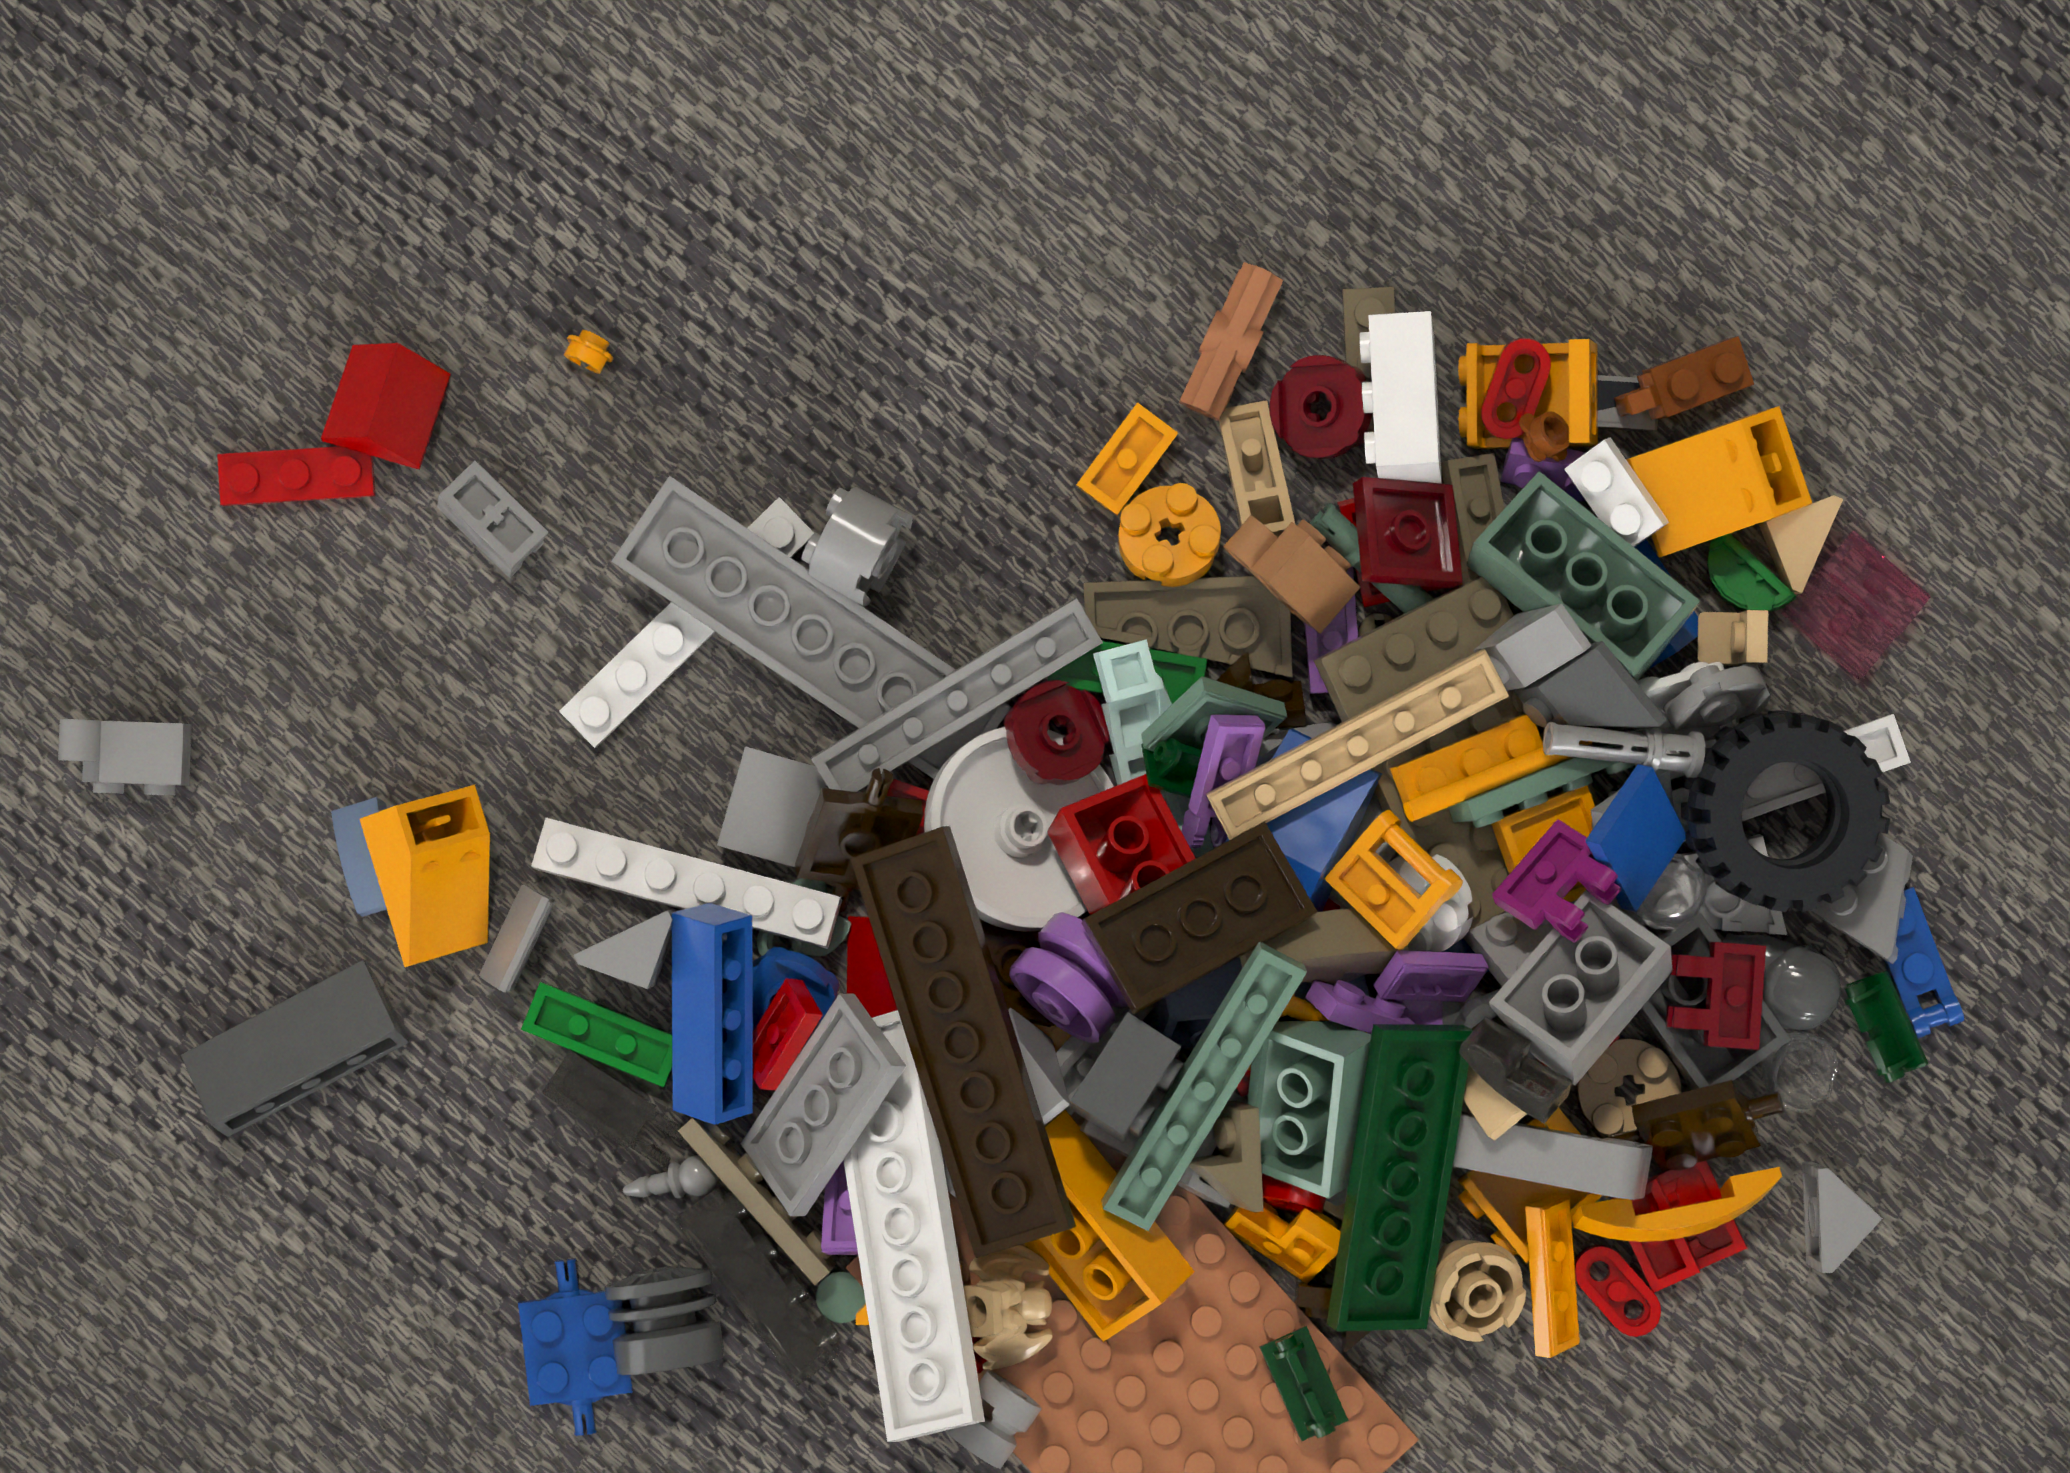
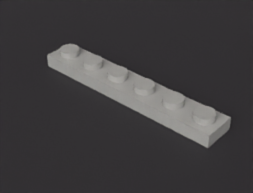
(958, 698)

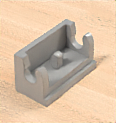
(491, 518)

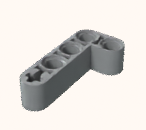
(1556, 1158)

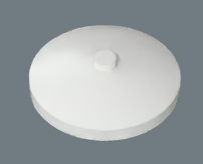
(1002, 831)

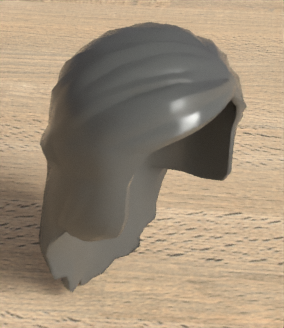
(1798, 982)

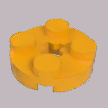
(1171, 507)

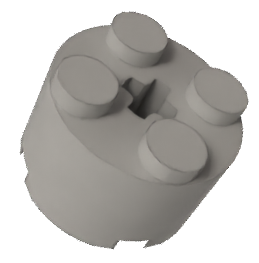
(857, 544)

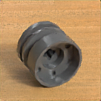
(664, 1320)

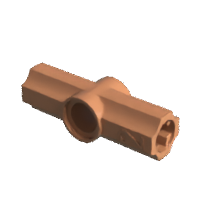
(1231, 341)

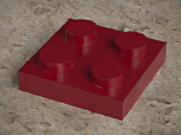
(1407, 532)

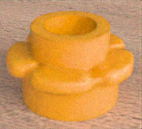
(588, 349)

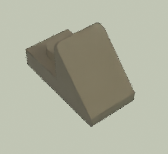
(1237, 1167)

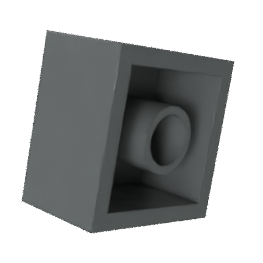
(1126, 1079)

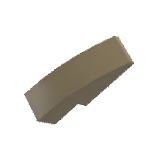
(1334, 945)

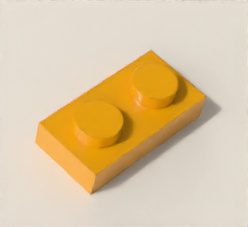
(1127, 459)

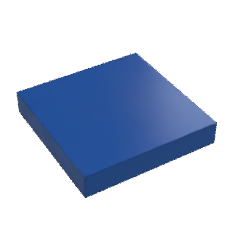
(1637, 836)

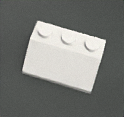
(1402, 397)

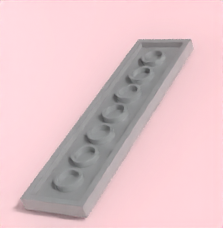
(784, 615)

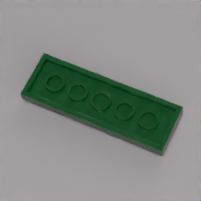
(1399, 1178)

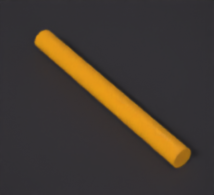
(1481, 783)

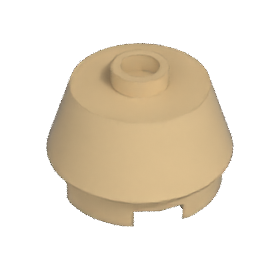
(1476, 1289)

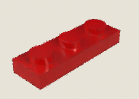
(294, 475)

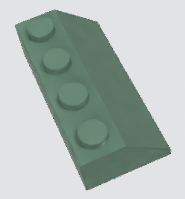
(1557, 552)

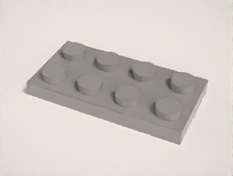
(823, 1104)

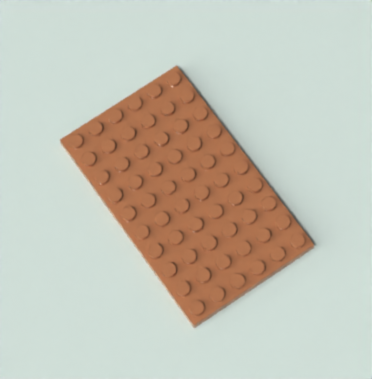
(1187, 1377)

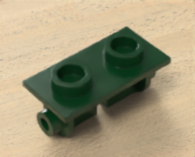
(1172, 767)
(1889, 1028)
(1304, 1384)

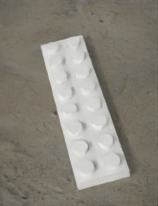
(911, 1262)

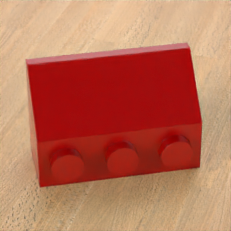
(1118, 842)

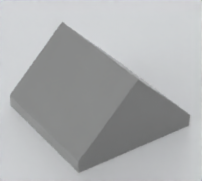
(634, 953)
(1833, 1218)

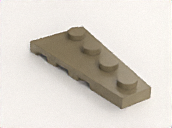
(1201, 619)

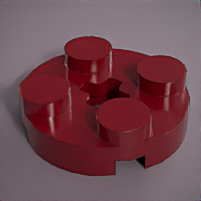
(1300, 388)
(1035, 751)

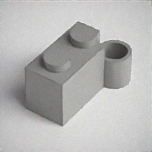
(128, 754)

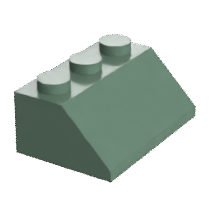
(1309, 1102)

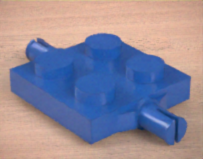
(571, 1348)

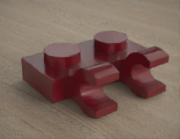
(1732, 996)

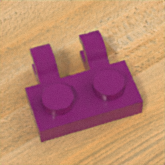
(1546, 876)

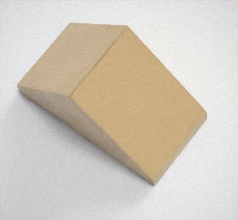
(1798, 539)

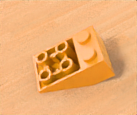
(1722, 480)
(433, 872)

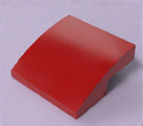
(1681, 1258)

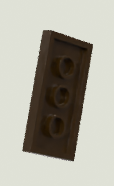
(1199, 917)

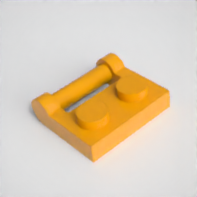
(1381, 892)

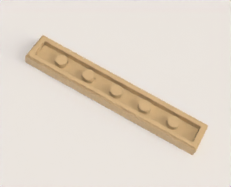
(1357, 744)

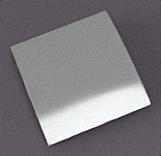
(770, 806)

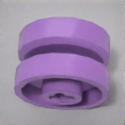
(1068, 980)

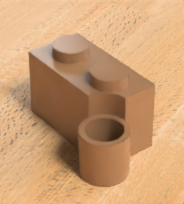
(1296, 569)

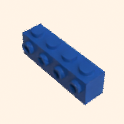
(712, 1013)

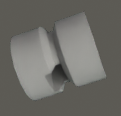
(1005, 1413)

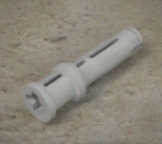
(1650, 746)

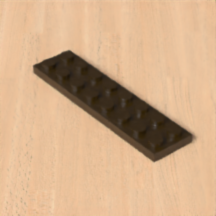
(963, 1042)

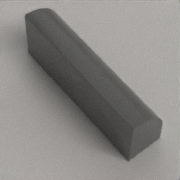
(294, 1049)

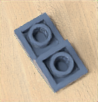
(355, 855)

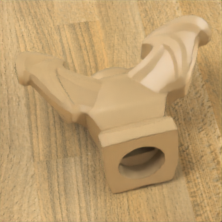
(1004, 1305)

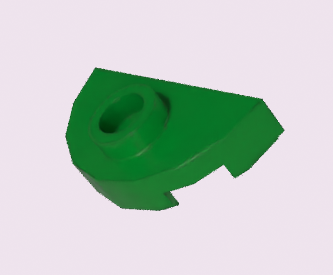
(1743, 578)

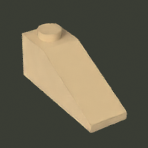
(1255, 466)

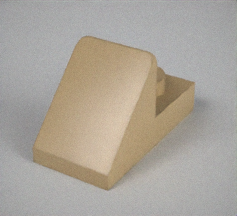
(1733, 637)

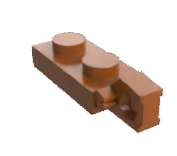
(1688, 381)

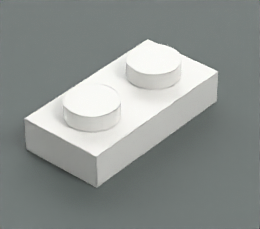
(1616, 493)

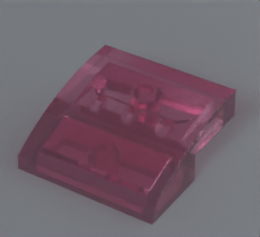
(1869, 586)

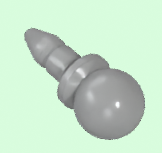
(690, 1177)

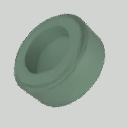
(840, 1296)

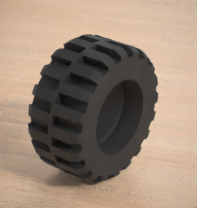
(1849, 828)

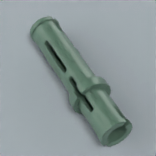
(1344, 539)

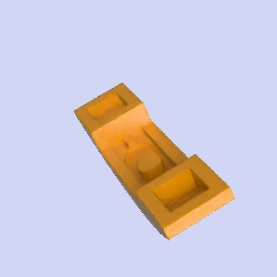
(1618, 1221)

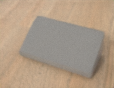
(516, 938)

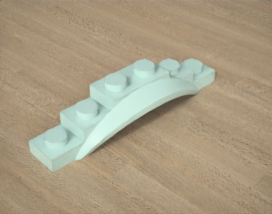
(1133, 702)

